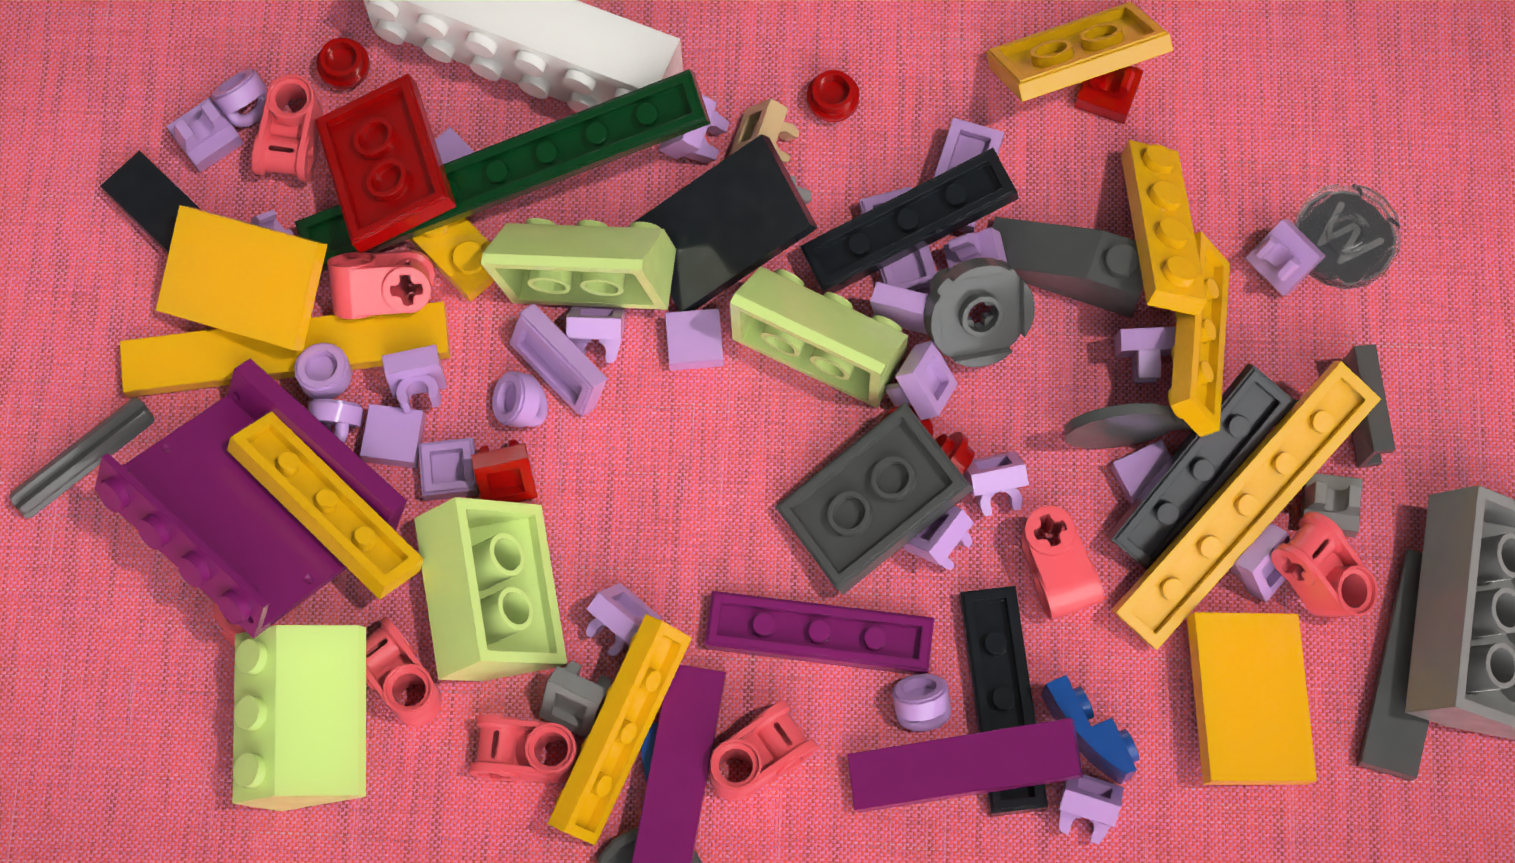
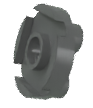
(961, 288)

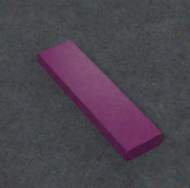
(819, 633)
(965, 765)
(680, 767)

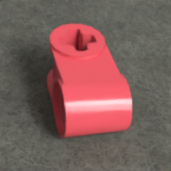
(287, 140)
(373, 283)
(1326, 571)
(1061, 572)
(393, 668)
(769, 746)
(512, 750)

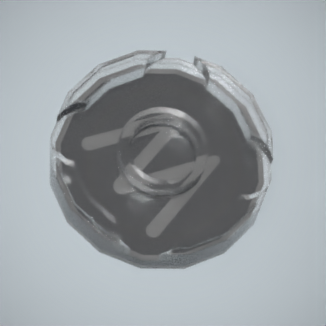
(1354, 231)

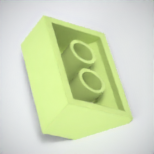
(582, 264)
(817, 334)
(489, 589)
(299, 716)

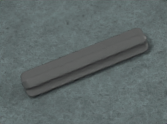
(81, 457)

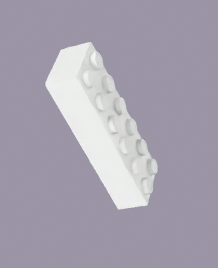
(539, 44)

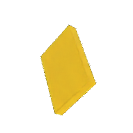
(1078, 51)
(241, 277)
(1251, 699)

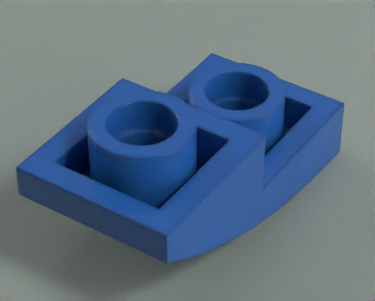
(1100, 744)

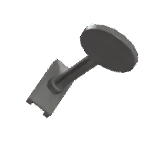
(1146, 421)

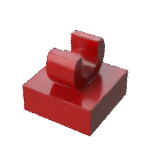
(1110, 93)
(504, 473)

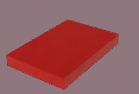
(384, 163)

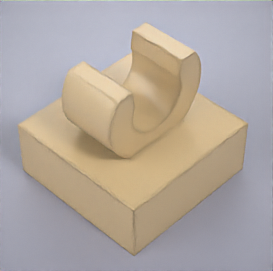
(765, 119)

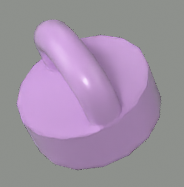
(239, 92)
(323, 371)
(519, 400)
(337, 414)
(921, 702)

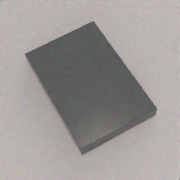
(874, 498)

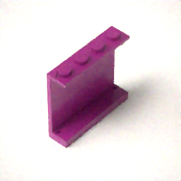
(221, 521)

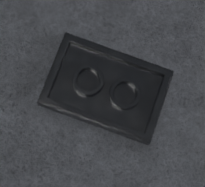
(730, 222)

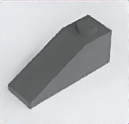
(1074, 262)

